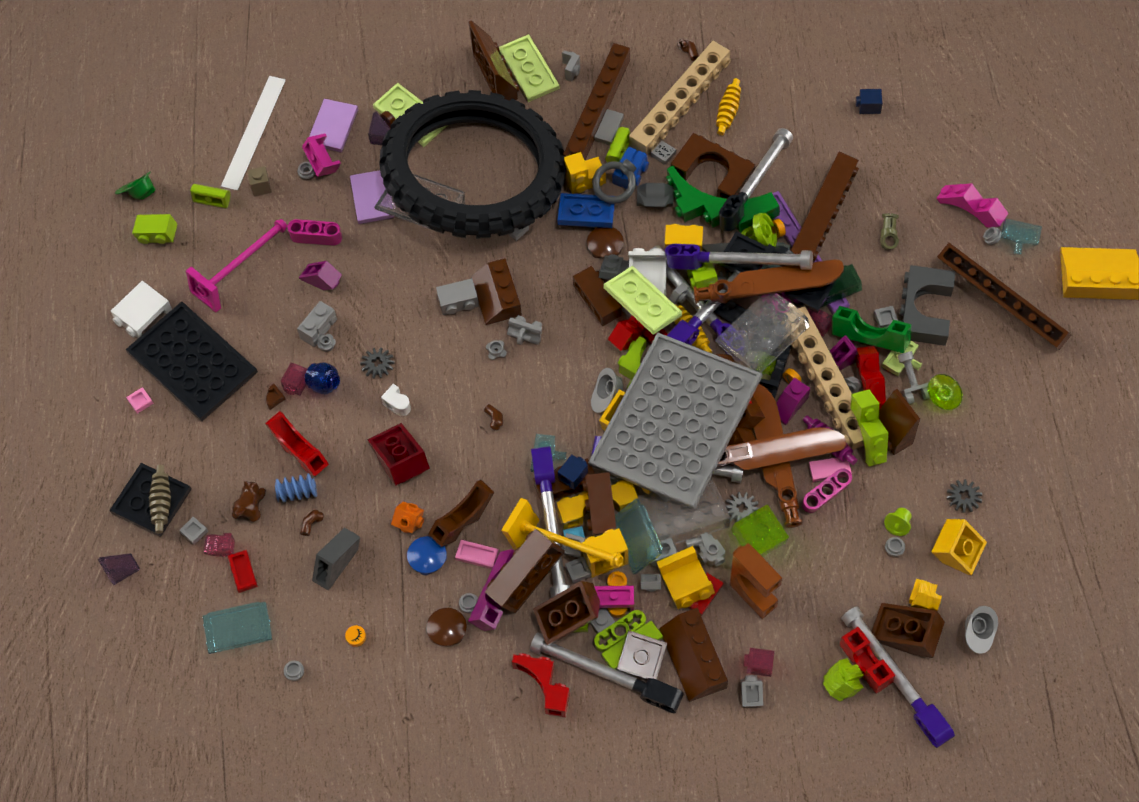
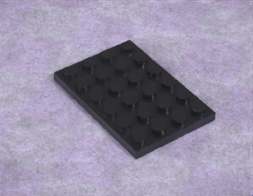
(191, 361)

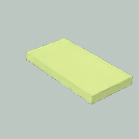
(529, 68)
(397, 101)
(642, 300)

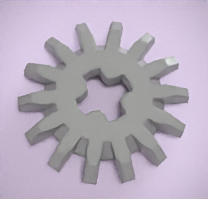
(737, 502)

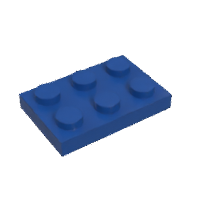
(585, 211)

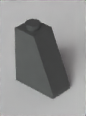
(334, 558)

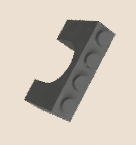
(920, 282)

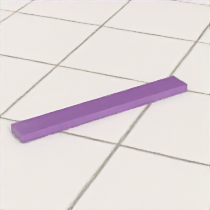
(792, 230)

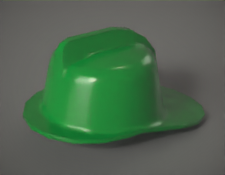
(139, 188)

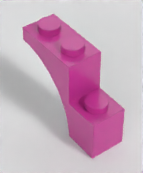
(966, 196)

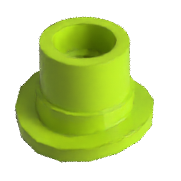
(898, 522)

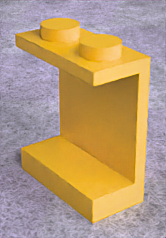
(685, 578)

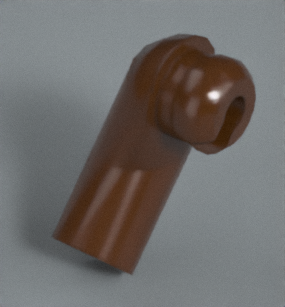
(688, 47)
(497, 417)
(307, 522)

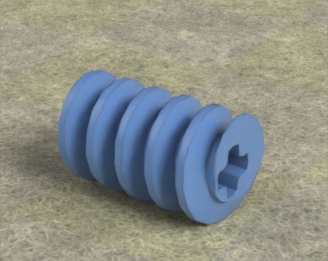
(297, 488)

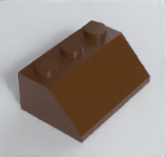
(496, 292)
(567, 611)

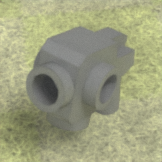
(710, 549)

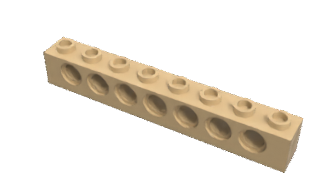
(688, 87)
(835, 384)

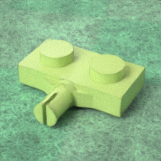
(892, 363)

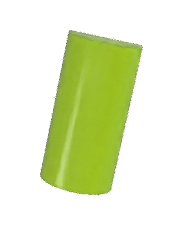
(618, 145)
(210, 195)

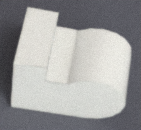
(395, 401)

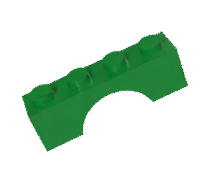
(850, 324)

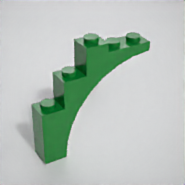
(694, 203)

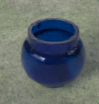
(322, 378)

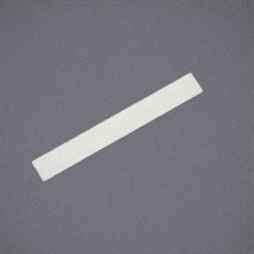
(253, 133)

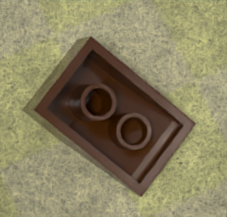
(899, 421)
(908, 629)

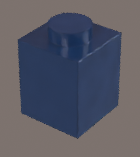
(869, 101)
(573, 471)

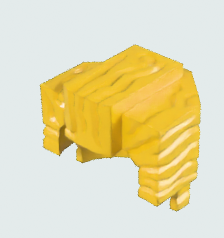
(925, 595)

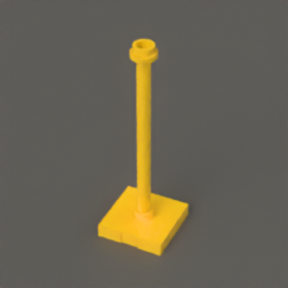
(524, 520)

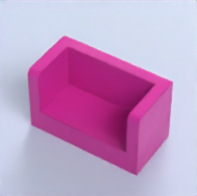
(319, 156)
(616, 596)

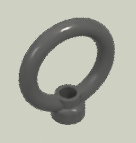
(626, 168)

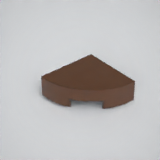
(274, 397)

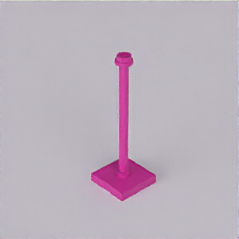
(206, 290)

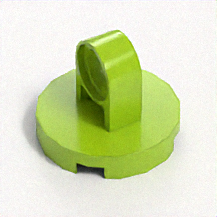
(761, 230)

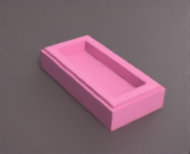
(824, 468)
(477, 554)

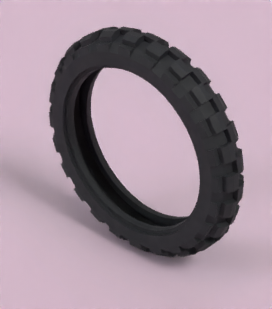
(462, 218)

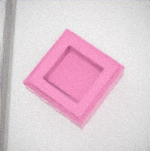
(139, 400)

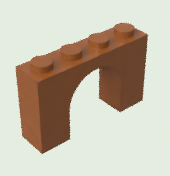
(754, 580)

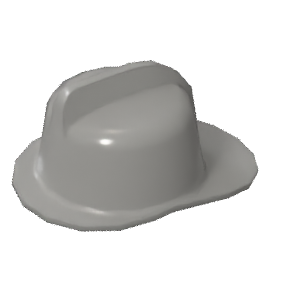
(605, 389)
(981, 629)

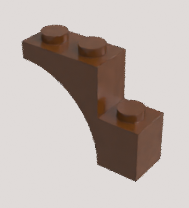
(469, 510)

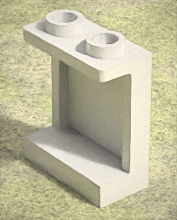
(651, 265)
(139, 309)

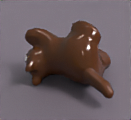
(248, 502)

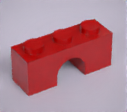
(858, 650)

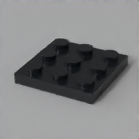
(134, 499)

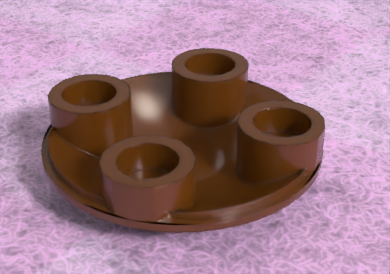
(604, 242)
(446, 627)

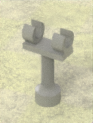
(906, 359)

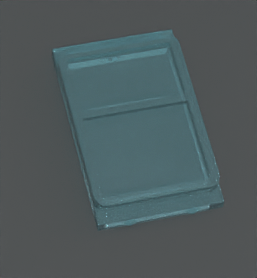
(638, 535)
(237, 627)

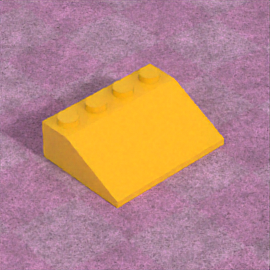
(1100, 273)

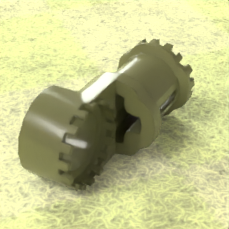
(889, 229)

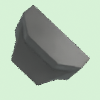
(655, 195)

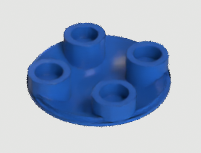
(426, 555)

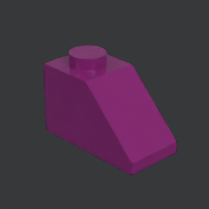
(321, 275)
(792, 400)

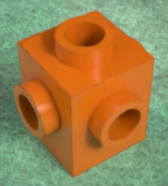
(408, 517)

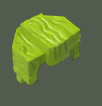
(843, 680)

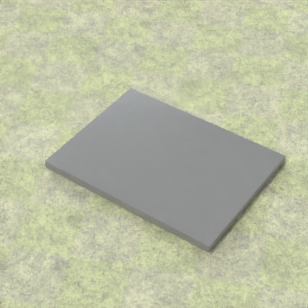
(675, 420)

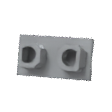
(525, 331)

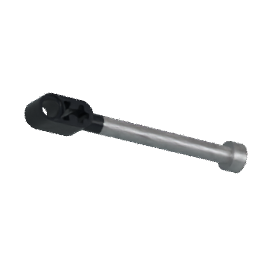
(733, 209)
(652, 691)

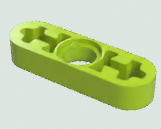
(604, 634)

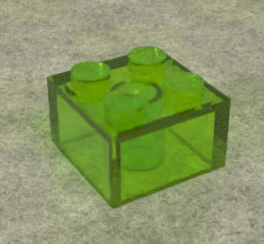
(761, 531)

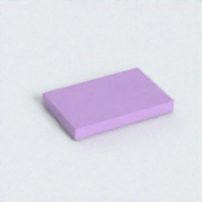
(336, 122)
(367, 191)

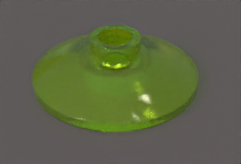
(945, 392)

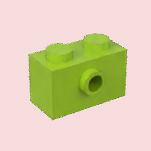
(154, 228)
(702, 276)

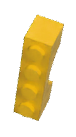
(573, 509)

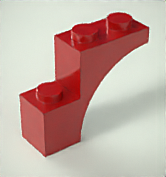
(626, 332)
(868, 366)
(296, 445)
(542, 671)

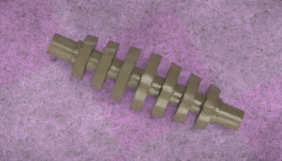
(159, 499)

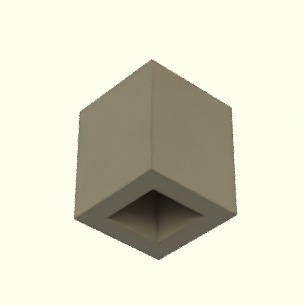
(259, 181)

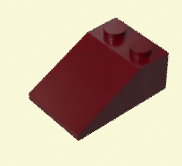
(399, 454)

